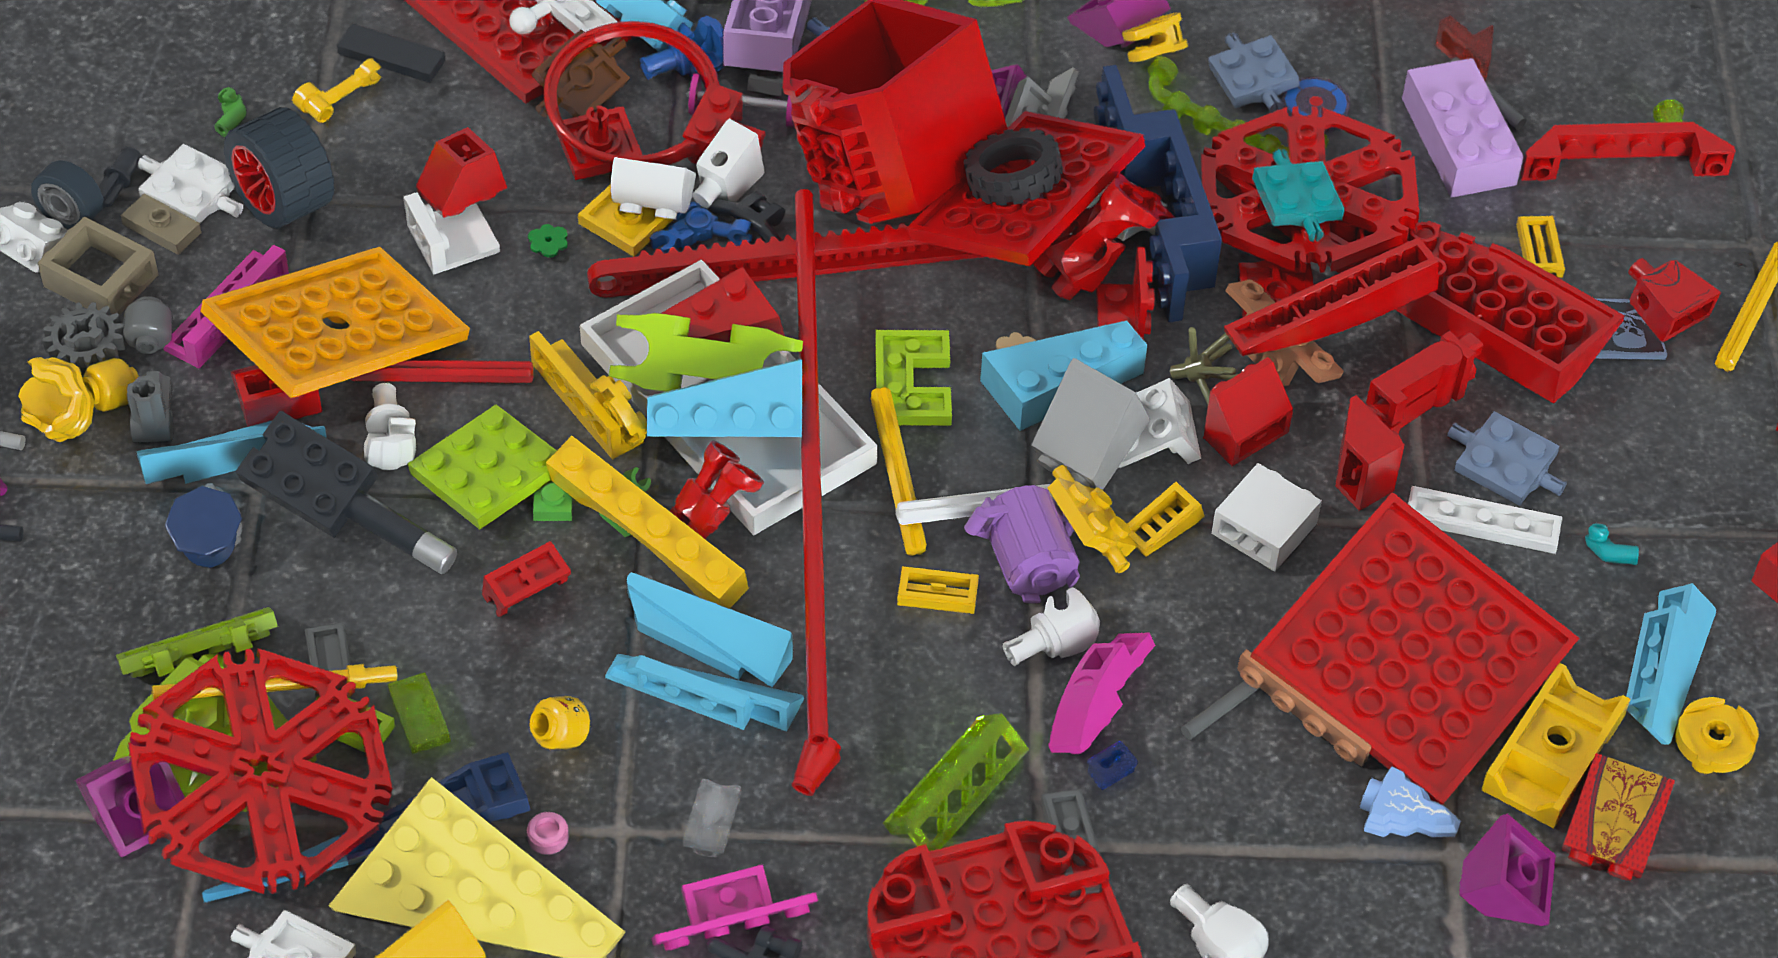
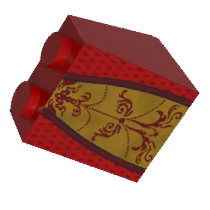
(1617, 817)

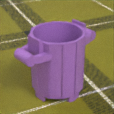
(1028, 540)

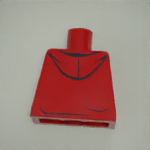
(1670, 297)

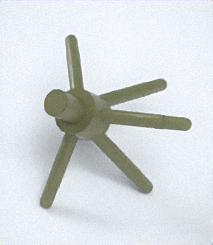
(1200, 367)

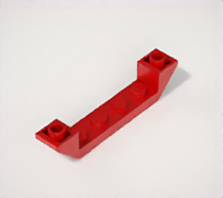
(1706, 151)

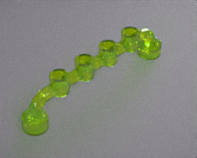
(1163, 72)

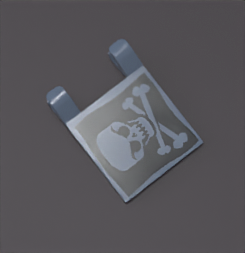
(1633, 336)

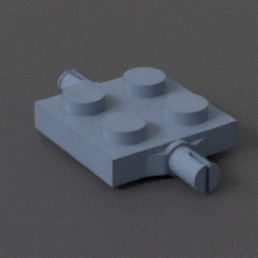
(1253, 72)
(1507, 458)

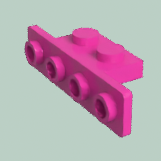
(730, 901)

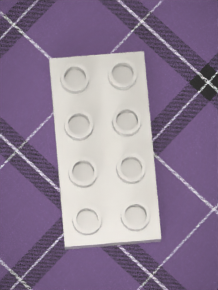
(777, 460)

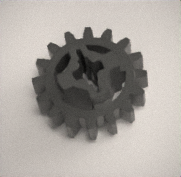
(84, 335)

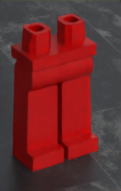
(1425, 380)

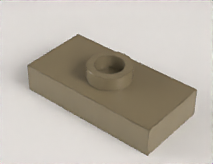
(161, 224)

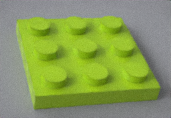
(485, 466)

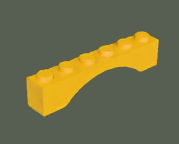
(683, 550)

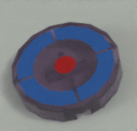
(1317, 93)

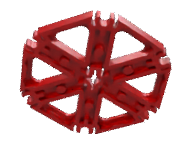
(1306, 143)
(252, 742)

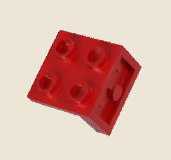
(1128, 301)

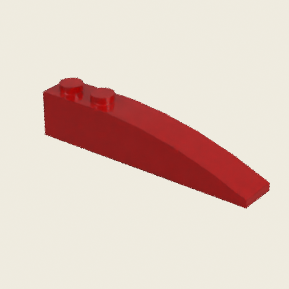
(1340, 301)

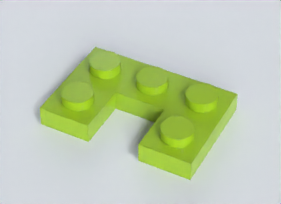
(896, 357)

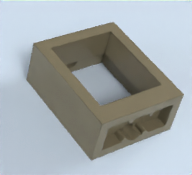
(120, 289)

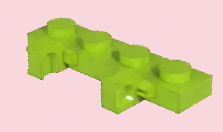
(214, 637)

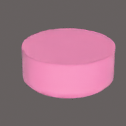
(547, 833)

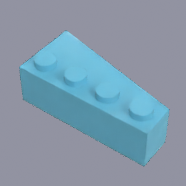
(1028, 374)

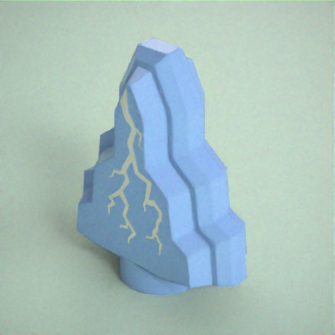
(1405, 808)

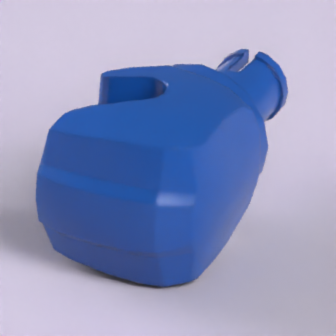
(706, 35)

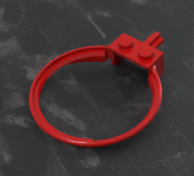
(710, 115)

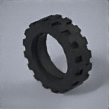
(1020, 184)

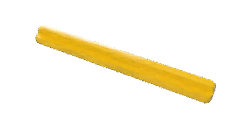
(1749, 313)
(896, 465)

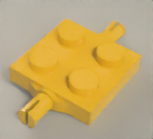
(1093, 518)

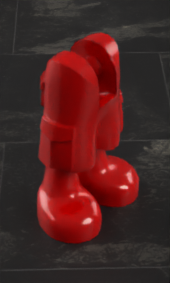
(706, 507)

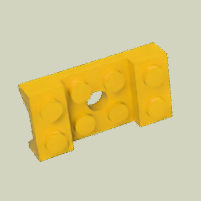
(1541, 775)

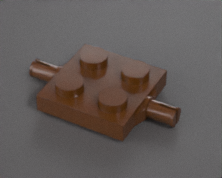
(587, 79)

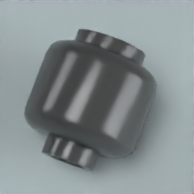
(147, 325)

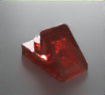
(1458, 42)

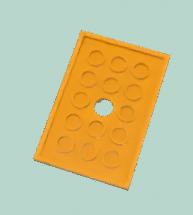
(285, 333)

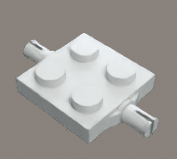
(190, 184)
(293, 938)

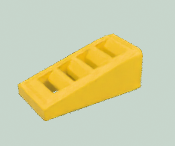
(1169, 499)

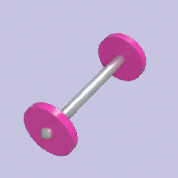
(695, 95)

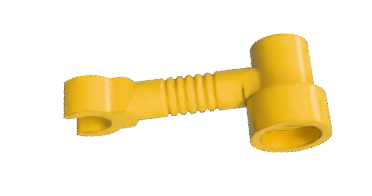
(318, 103)

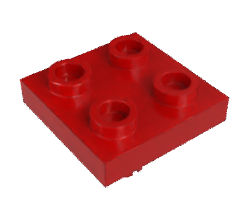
(603, 131)

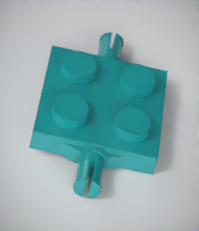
(1298, 194)

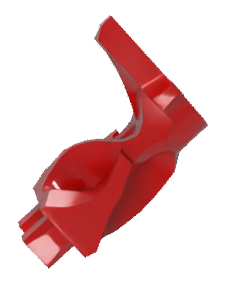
(1080, 254)

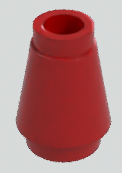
(815, 765)

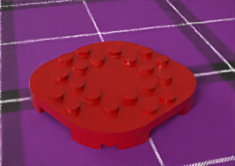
(998, 900)

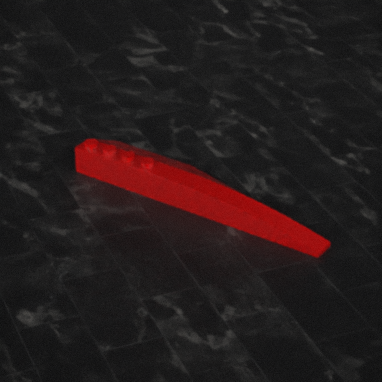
(1524, 316)

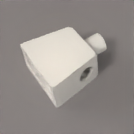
(729, 165)

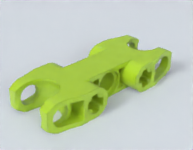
(676, 354)

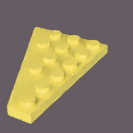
(501, 892)

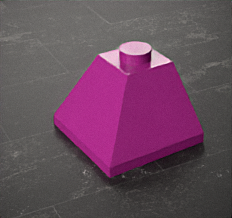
(114, 802)
(1509, 874)

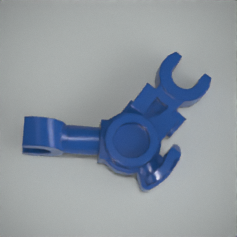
(699, 225)

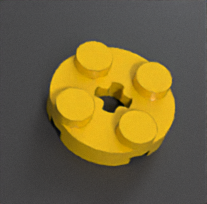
(615, 398)
(1710, 754)

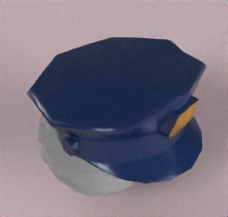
(205, 525)

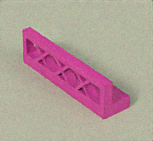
(198, 333)

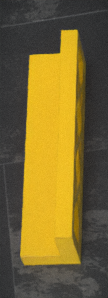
(572, 384)

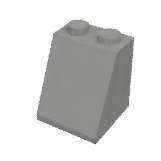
(1089, 426)

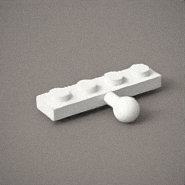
(572, 13)

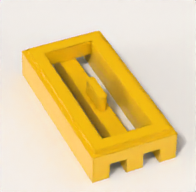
(1526, 245)
(937, 595)

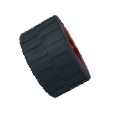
(279, 167)

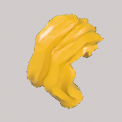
(56, 399)

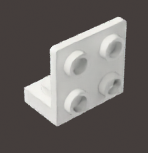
(451, 239)
(1169, 424)

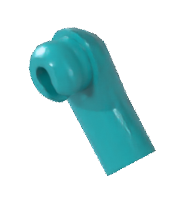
(1607, 550)

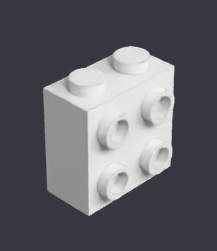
(1266, 516)

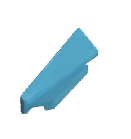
(204, 456)
(710, 631)
(1668, 658)
(707, 694)

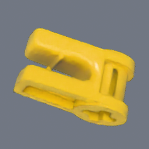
(1165, 37)

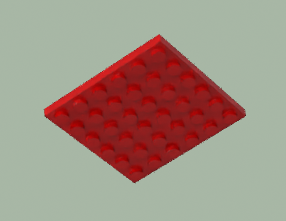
(1415, 647)

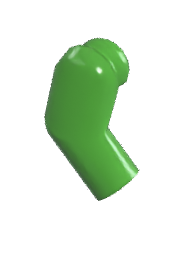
(233, 110)

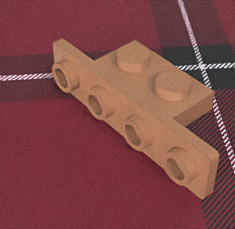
(1308, 356)
(1314, 719)

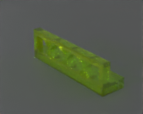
(948, 773)

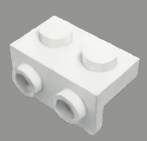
(27, 234)

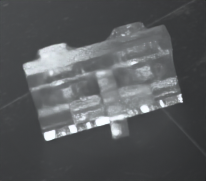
(711, 818)

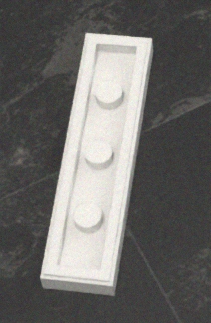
(1487, 519)

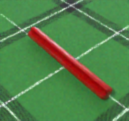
(453, 371)

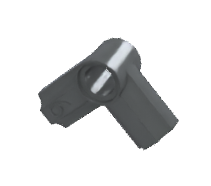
(151, 408)

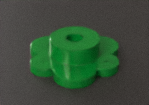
(548, 240)

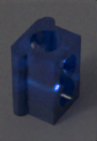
(1122, 766)

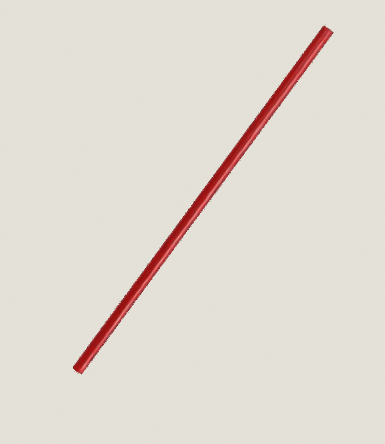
(811, 474)

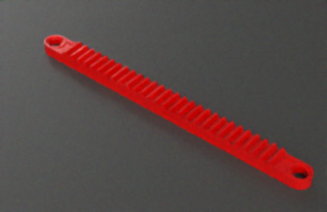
(772, 259)

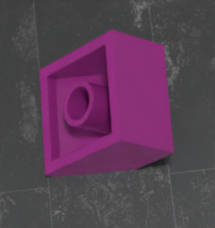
(1109, 18)

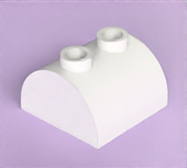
(651, 186)

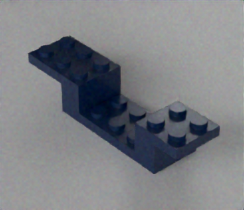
(1183, 247)

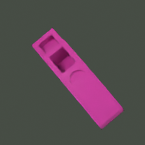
(1092, 691)

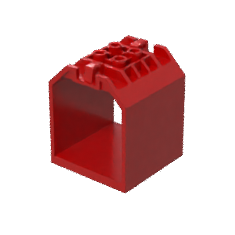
(891, 106)

